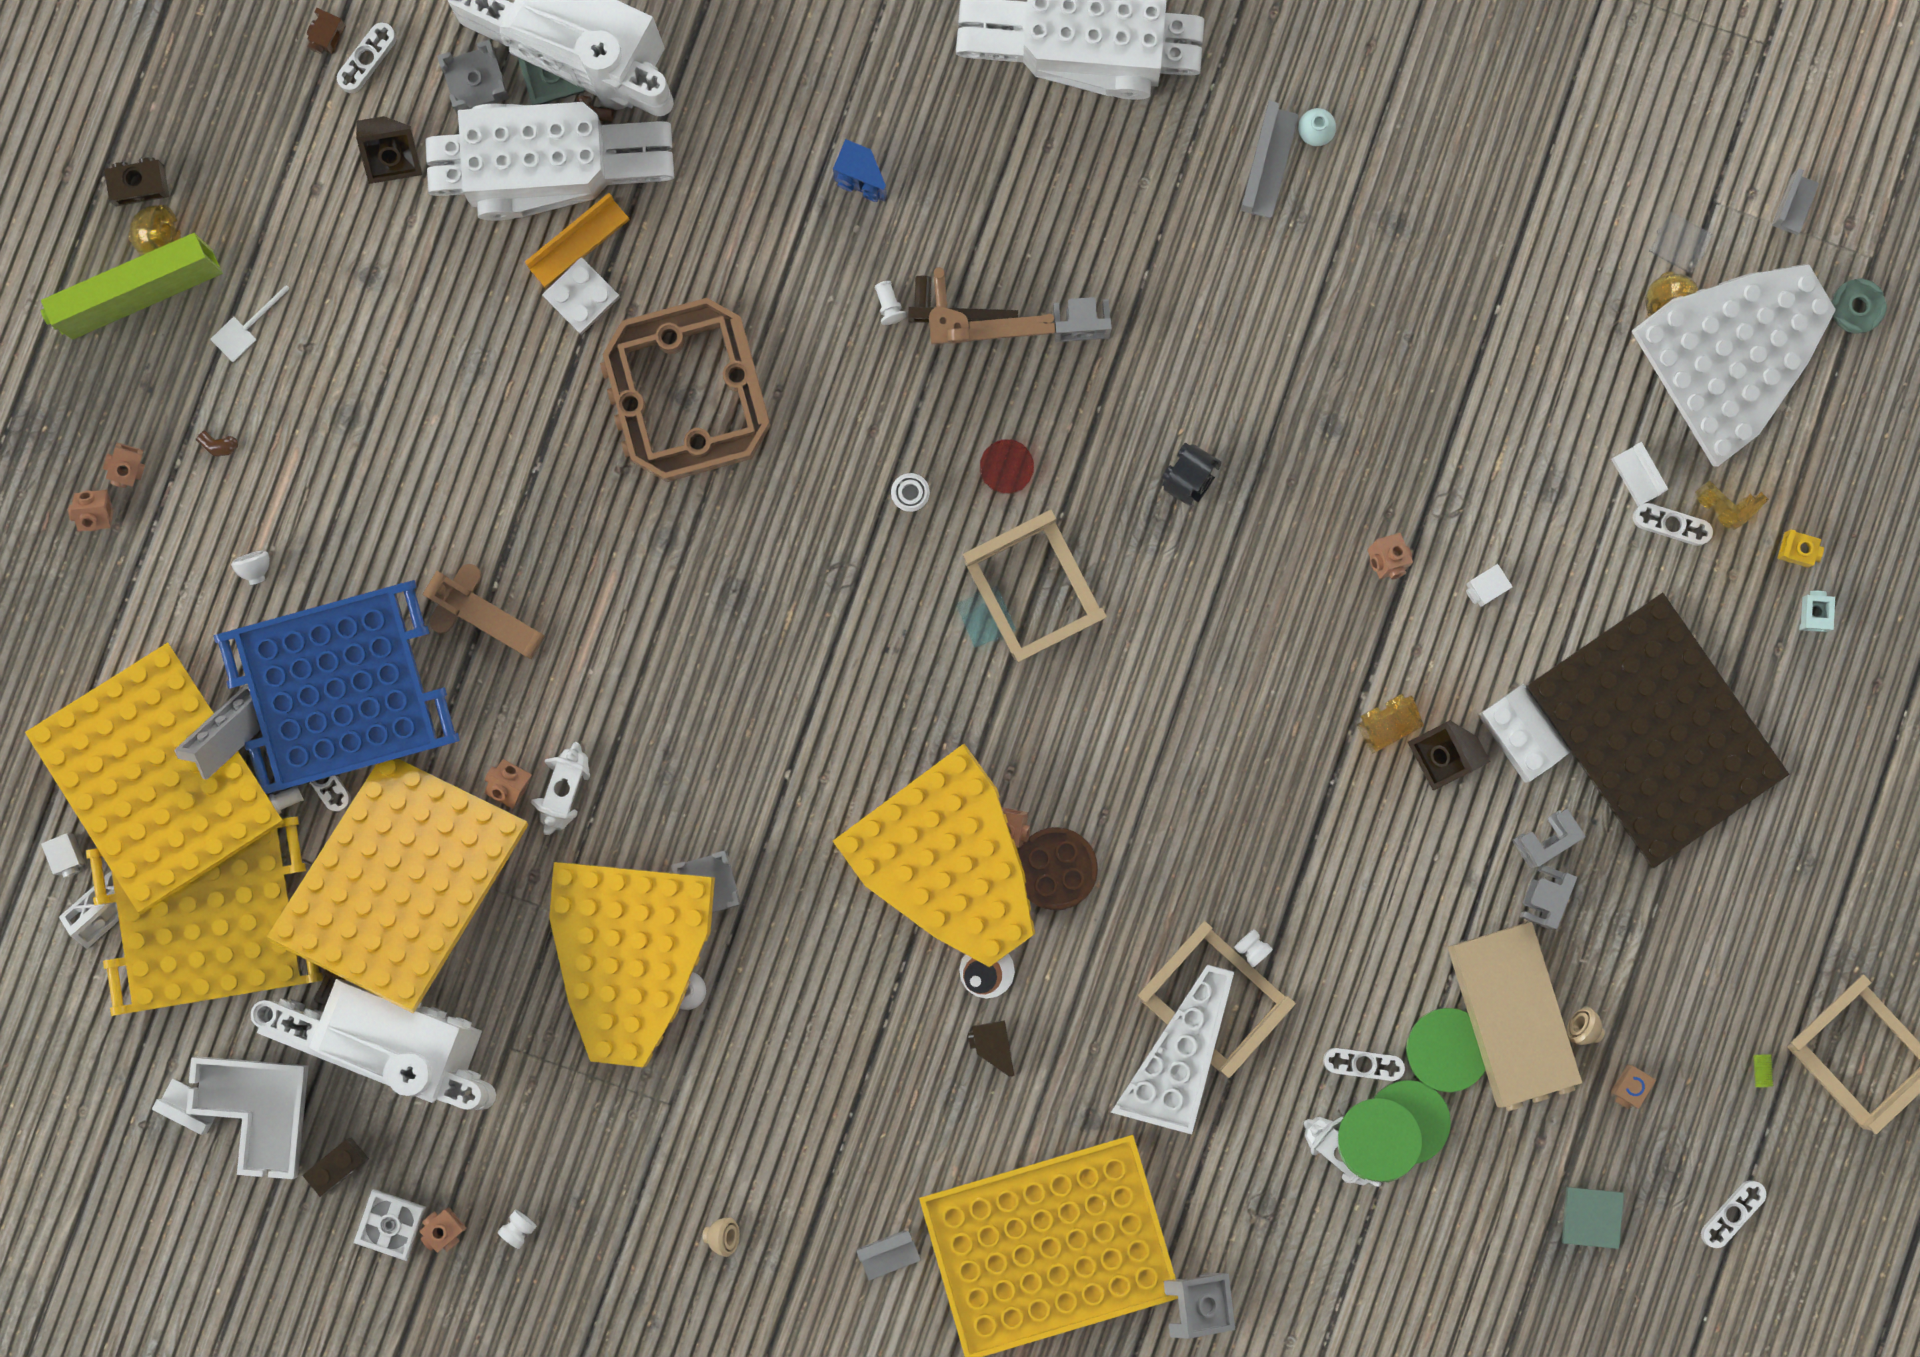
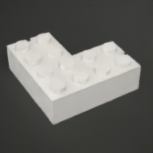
(268, 1101)

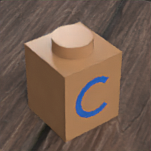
(1632, 1087)

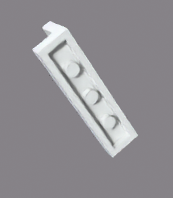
(93, 919)

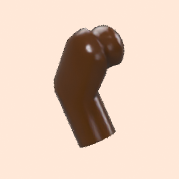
(604, 114)

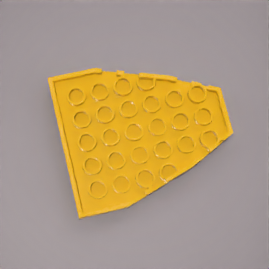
(946, 859)
(627, 952)

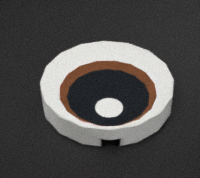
(985, 980)

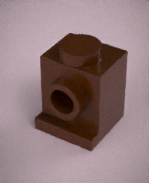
(324, 32)

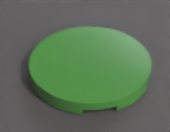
(1445, 1050)
(1427, 1109)
(1379, 1140)

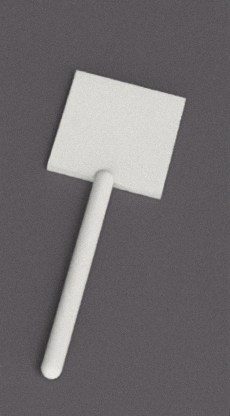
(234, 338)

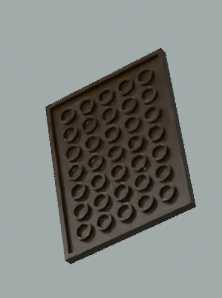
(1657, 730)

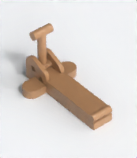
(953, 326)
(457, 599)

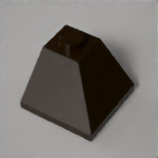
(387, 149)
(1448, 753)

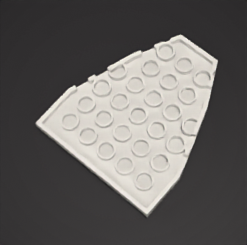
(1736, 351)

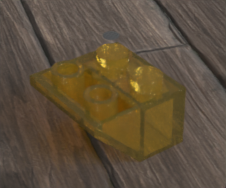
(1390, 724)

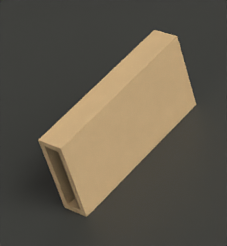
(1515, 1016)

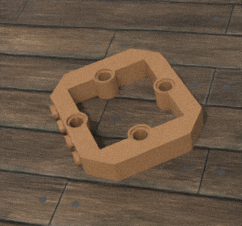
(649, 331)

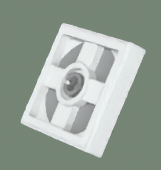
(389, 1224)

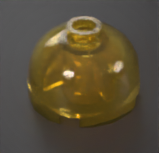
(153, 228)
(1667, 287)

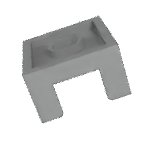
(473, 77)
(1568, 835)
(715, 866)
(1203, 1305)

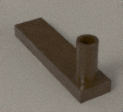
(922, 306)

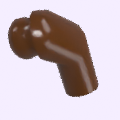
(217, 447)

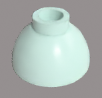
(1317, 127)

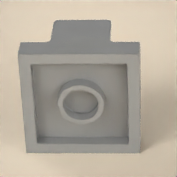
(1082, 321)
(1548, 897)

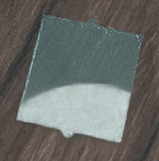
(979, 620)

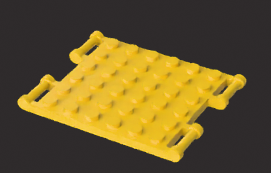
(208, 934)

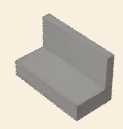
(1795, 203)
(888, 1254)

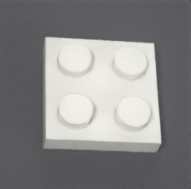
(581, 295)

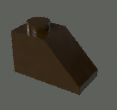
(992, 1045)

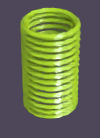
(1762, 1070)

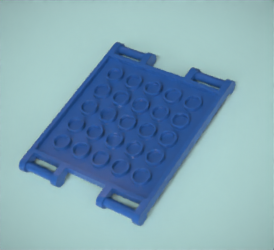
(336, 687)

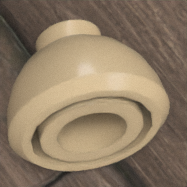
(1585, 1027)
(722, 1236)

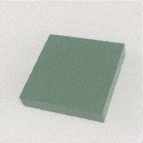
(546, 86)
(1592, 1217)

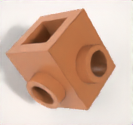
(128, 457)
(91, 510)
(1390, 556)
(507, 783)
(1018, 825)
(448, 1223)

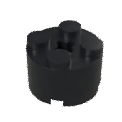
(1190, 475)

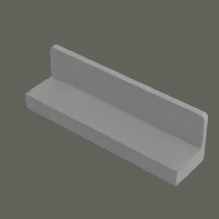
(1269, 161)
(221, 734)

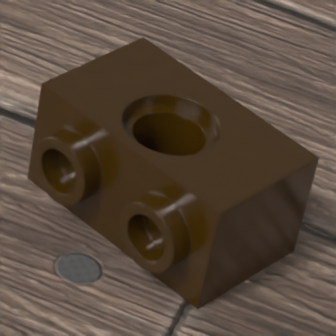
(151, 187)

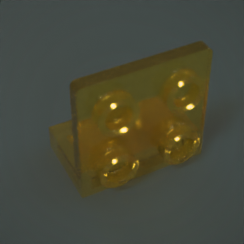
(1729, 513)

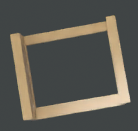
(1046, 523)
(1263, 1028)
(1893, 1103)

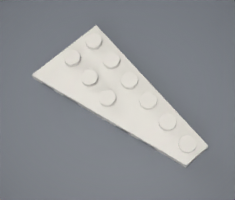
(1175, 1071)

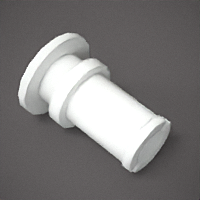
(889, 304)
(286, 798)

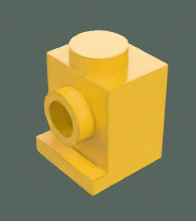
(1791, 551)

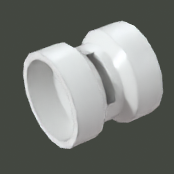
(1253, 948)
(515, 1230)

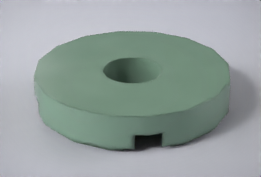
(1870, 295)

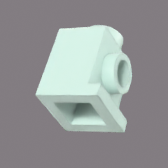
(1825, 620)

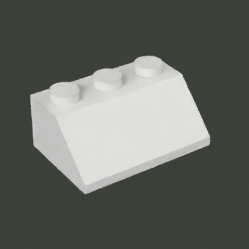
(1524, 733)

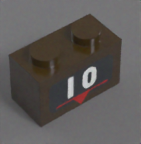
(335, 1167)

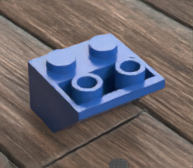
(859, 171)

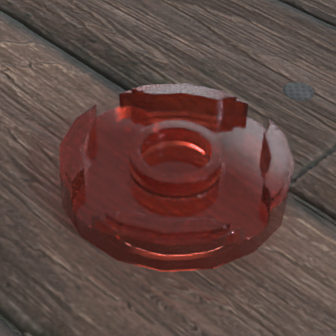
(1006, 466)

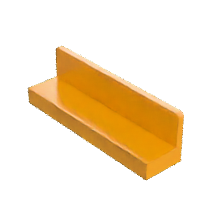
(577, 240)

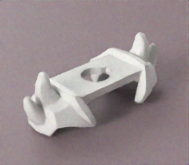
(553, 809)
(1323, 1138)

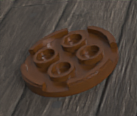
(1058, 868)

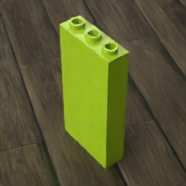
(131, 287)

